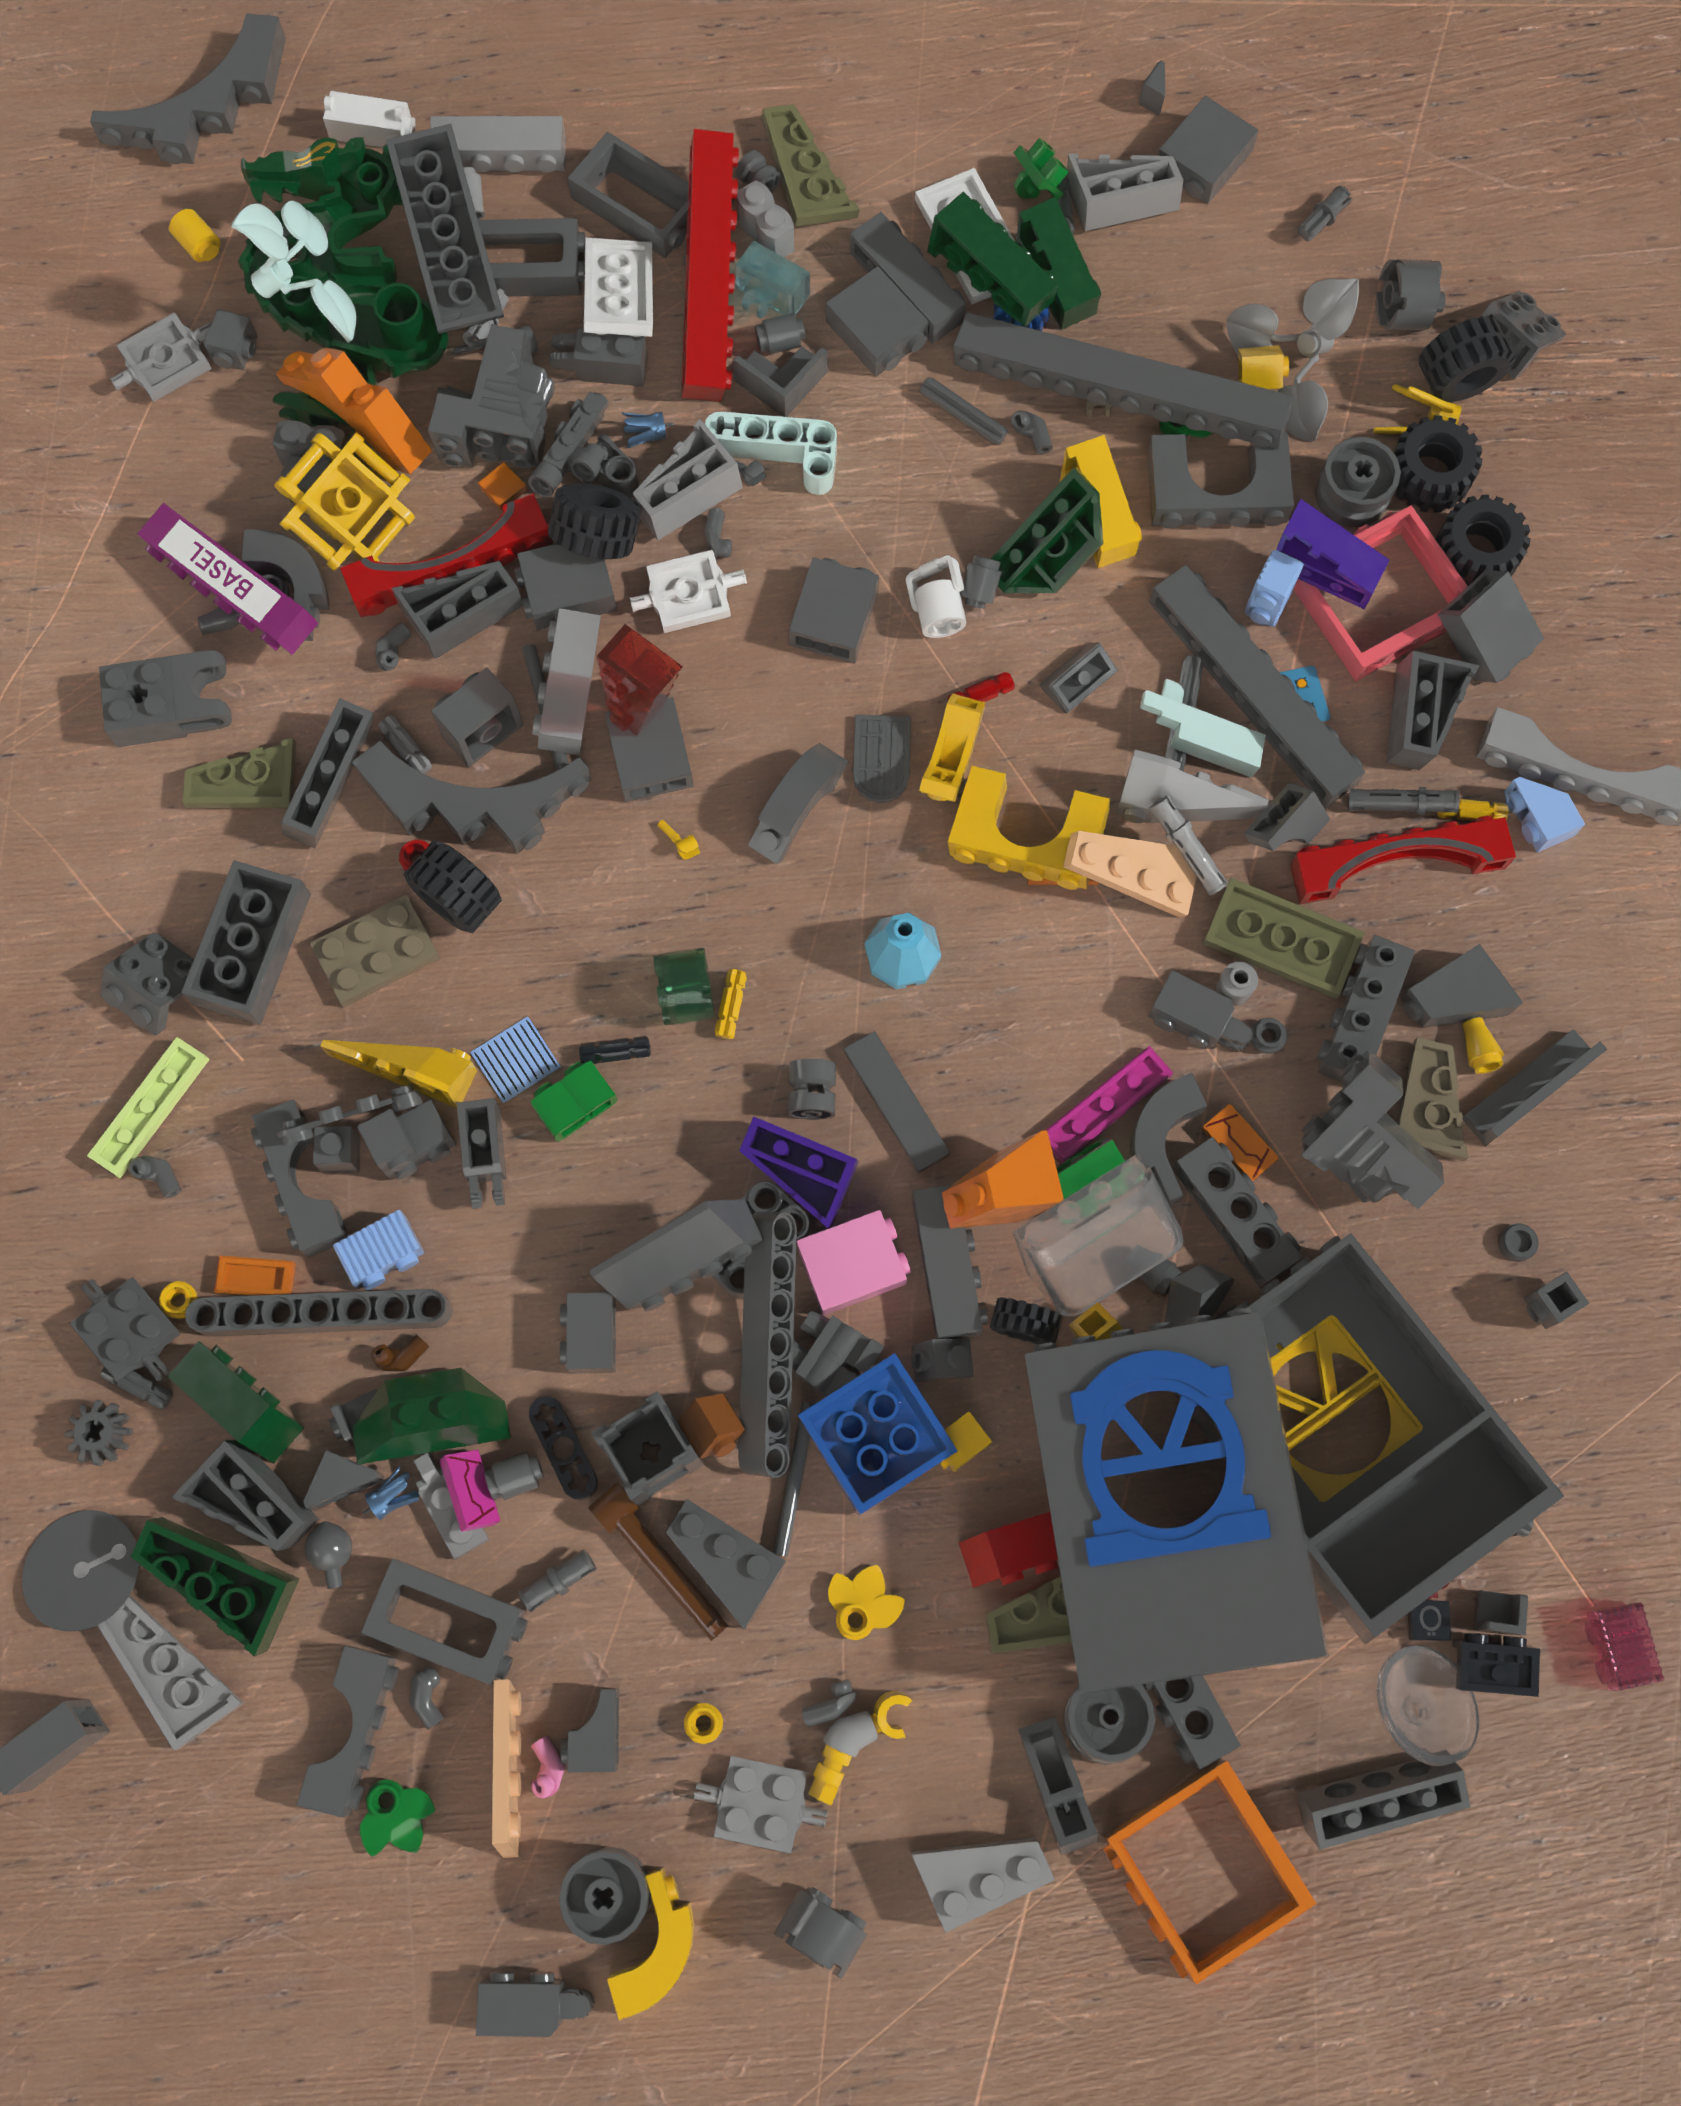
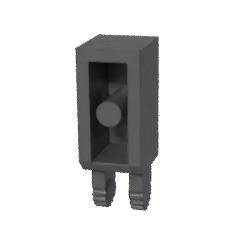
(601, 357)
(1199, 1015)
(482, 1148)
(527, 2005)

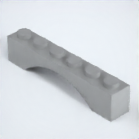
(1519, 745)

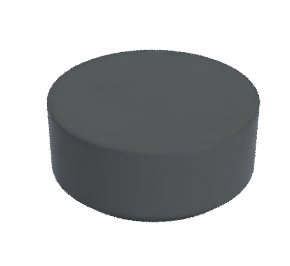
(1518, 1242)

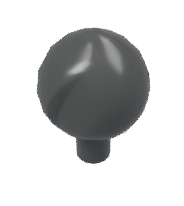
(327, 1550)

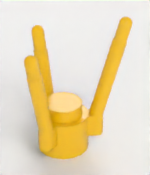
(1437, 408)

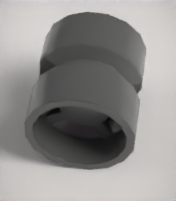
(812, 1076)

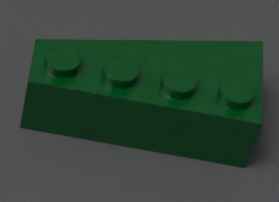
(225, 1584)

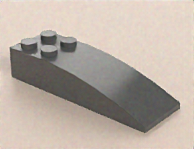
(444, 228)

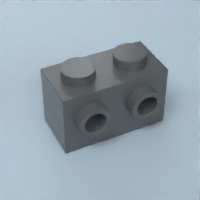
(590, 1333)

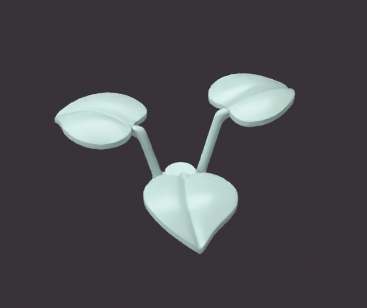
(275, 275)

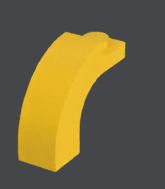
(953, 748)
(650, 1980)

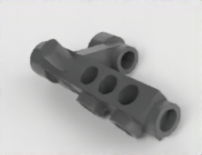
(568, 451)

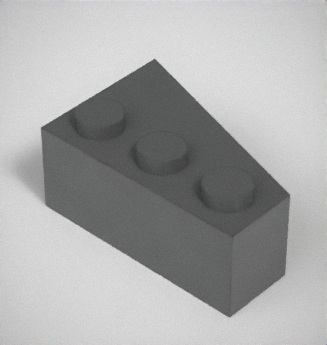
(248, 1496)
(726, 1559)

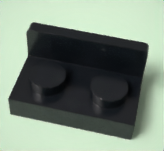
(1497, 1667)

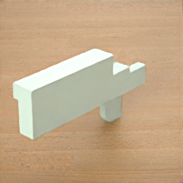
(1204, 733)

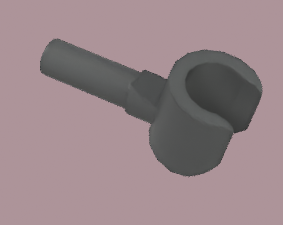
(752, 473)

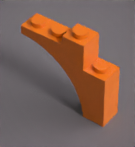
(366, 407)

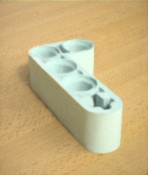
(771, 447)

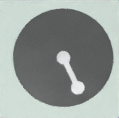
(80, 1571)

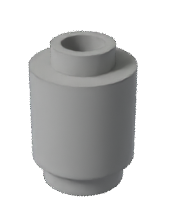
(1241, 991)

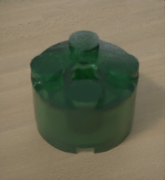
(684, 986)

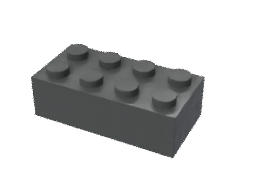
(246, 942)

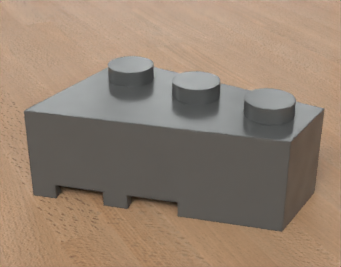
(458, 606)
(1424, 706)

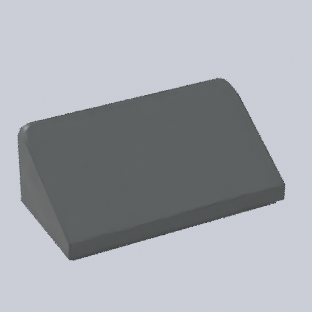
(1079, 676)

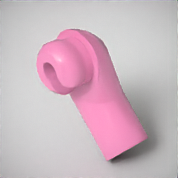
(550, 1771)

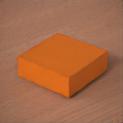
(502, 486)

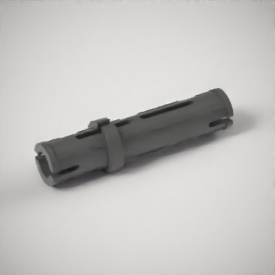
(1404, 800)

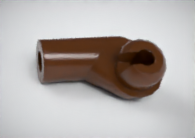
(399, 1358)

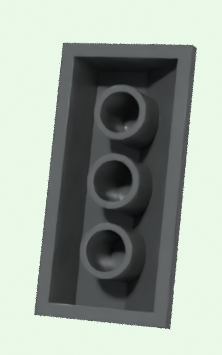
(679, 1254)

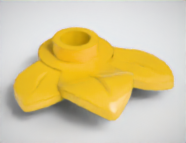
(865, 1597)

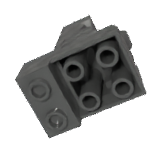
(505, 409)
(1367, 1144)

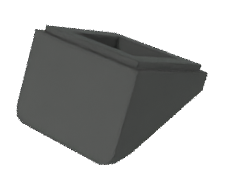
(1153, 89)

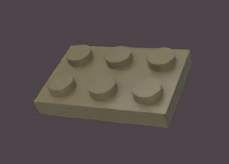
(374, 951)

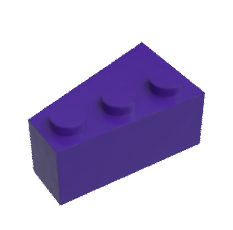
(1332, 556)
(802, 1167)

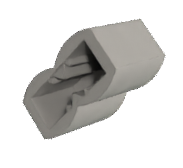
(765, 219)

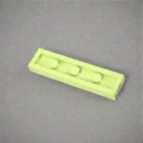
(148, 1107)

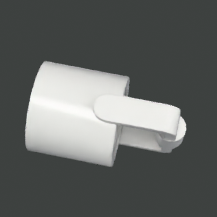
(939, 600)

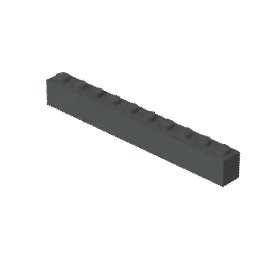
(1123, 381)

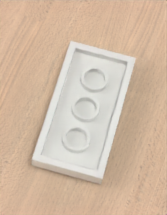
(937, 196)
(618, 287)

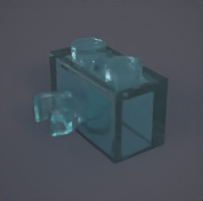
(771, 281)

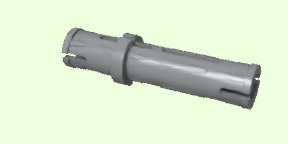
(1183, 837)

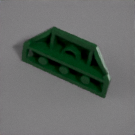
(1053, 539)
(428, 1416)

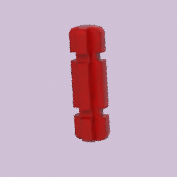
(989, 688)

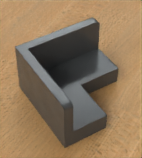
(782, 387)

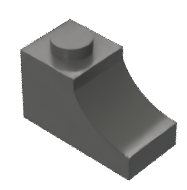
(1291, 815)
(597, 1742)

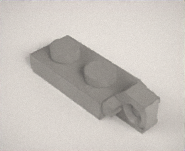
(439, 1504)

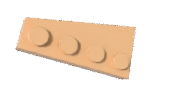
(1134, 867)
(506, 1778)

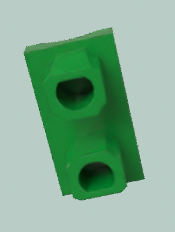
(1040, 172)

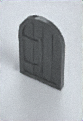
(881, 756)

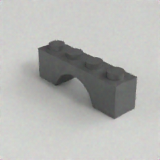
(313, 1221)
(363, 1680)

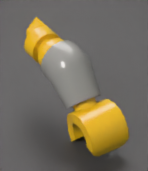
(847, 1738)

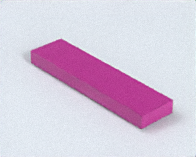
(1107, 1104)

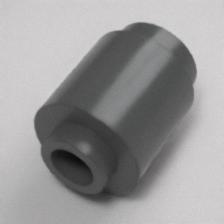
(780, 333)
(981, 581)
(514, 1476)

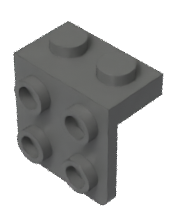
(146, 981)

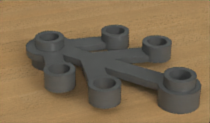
(298, 1130)

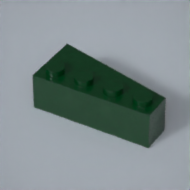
(991, 259)

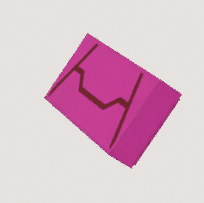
(469, 1490)

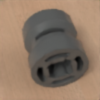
(754, 167)

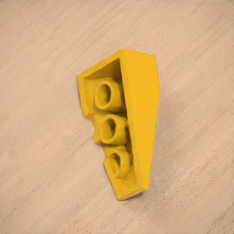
(430, 1069)

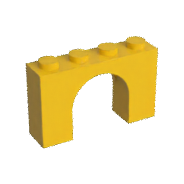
(978, 839)

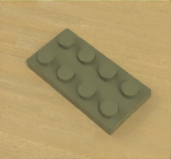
(1284, 938)

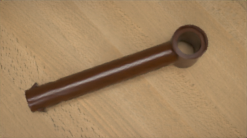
(617, 1512)

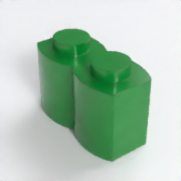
(573, 1100)

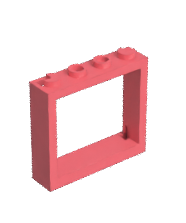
(1436, 564)

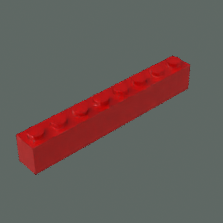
(708, 265)

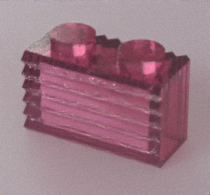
(1623, 1647)

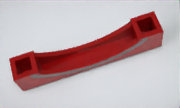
(515, 531)
(1479, 845)

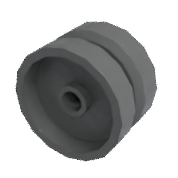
(1357, 482)
(1106, 1742)
(588, 1913)

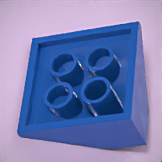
(877, 1434)

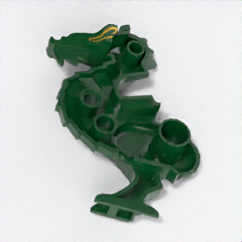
(352, 195)

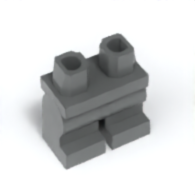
(834, 1349)

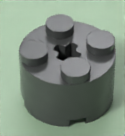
(1409, 294)
(821, 1932)

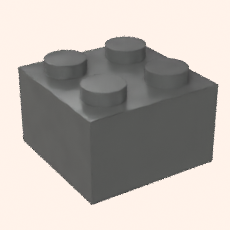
(477, 716)

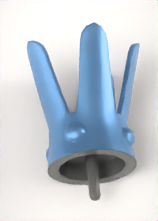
(651, 426)
(381, 1499)

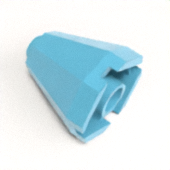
(902, 950)

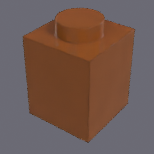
(711, 1426)

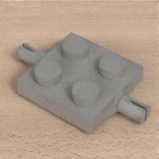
(163, 357)
(760, 1804)

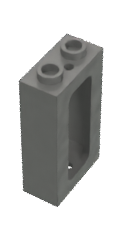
(617, 157)
(541, 278)
(507, 1617)

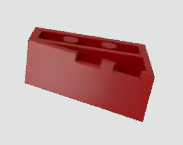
(1010, 1550)

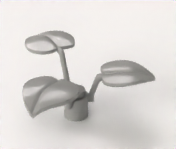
(1331, 309)

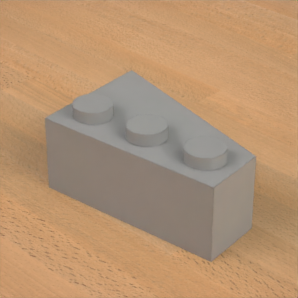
(687, 483)
(980, 1877)

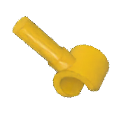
(686, 847)

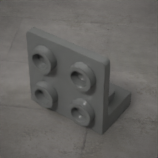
(1525, 328)

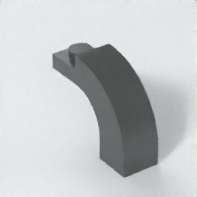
(282, 556)
(793, 799)
(1166, 1108)

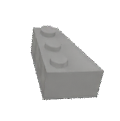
(1123, 190)

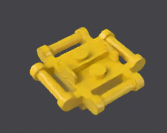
(345, 500)

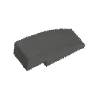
(1058, 1786)

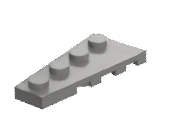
(169, 1678)

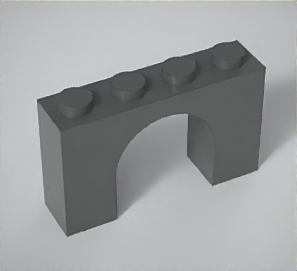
(1180, 501)

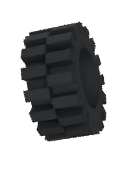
(1025, 1321)

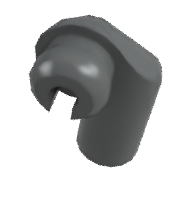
(1034, 428)
(713, 530)
(388, 644)
(158, 1171)
(420, 1697)
(831, 1708)

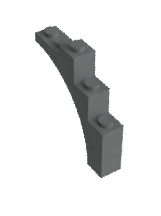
(211, 105)
(466, 810)

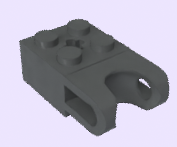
(162, 698)

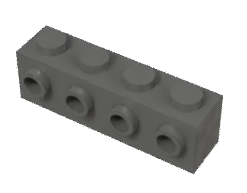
(1367, 1004)

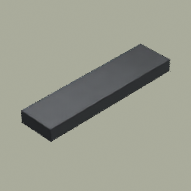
(896, 1102)

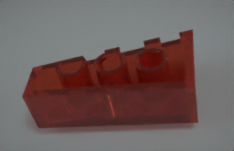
(635, 679)

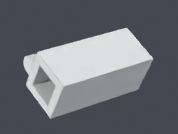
(366, 117)

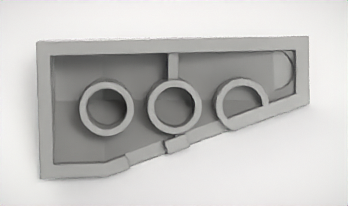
(1193, 795)

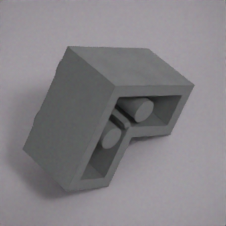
(407, 1140)

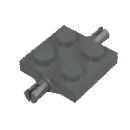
(125, 1329)

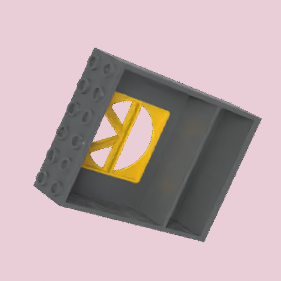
(1451, 1468)

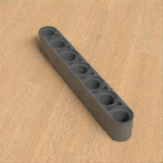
(302, 1307)
(768, 1347)

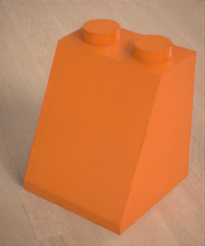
(1006, 1186)

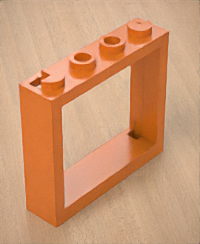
(1299, 1896)

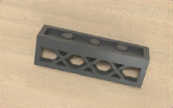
(1531, 1086)

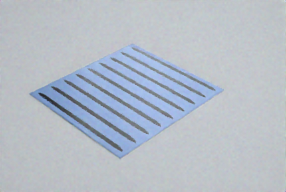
(515, 1059)

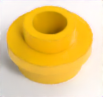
(168, 1295)
(691, 1727)

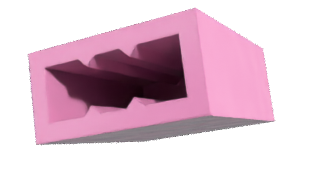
(853, 1262)

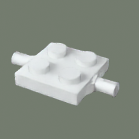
(688, 591)

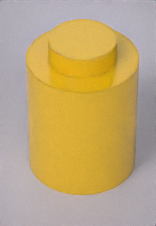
(194, 235)

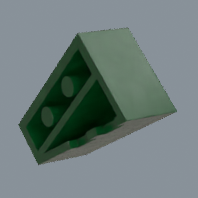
(1053, 248)
(235, 1401)

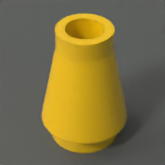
(1481, 1047)

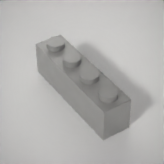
(508, 142)
(568, 681)

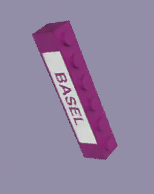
(228, 579)

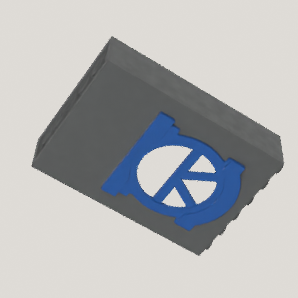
(1190, 1596)

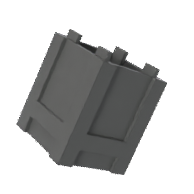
(625, 1441)

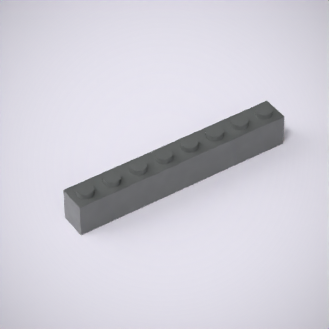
(1257, 686)

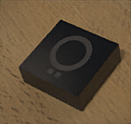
(1430, 1621)

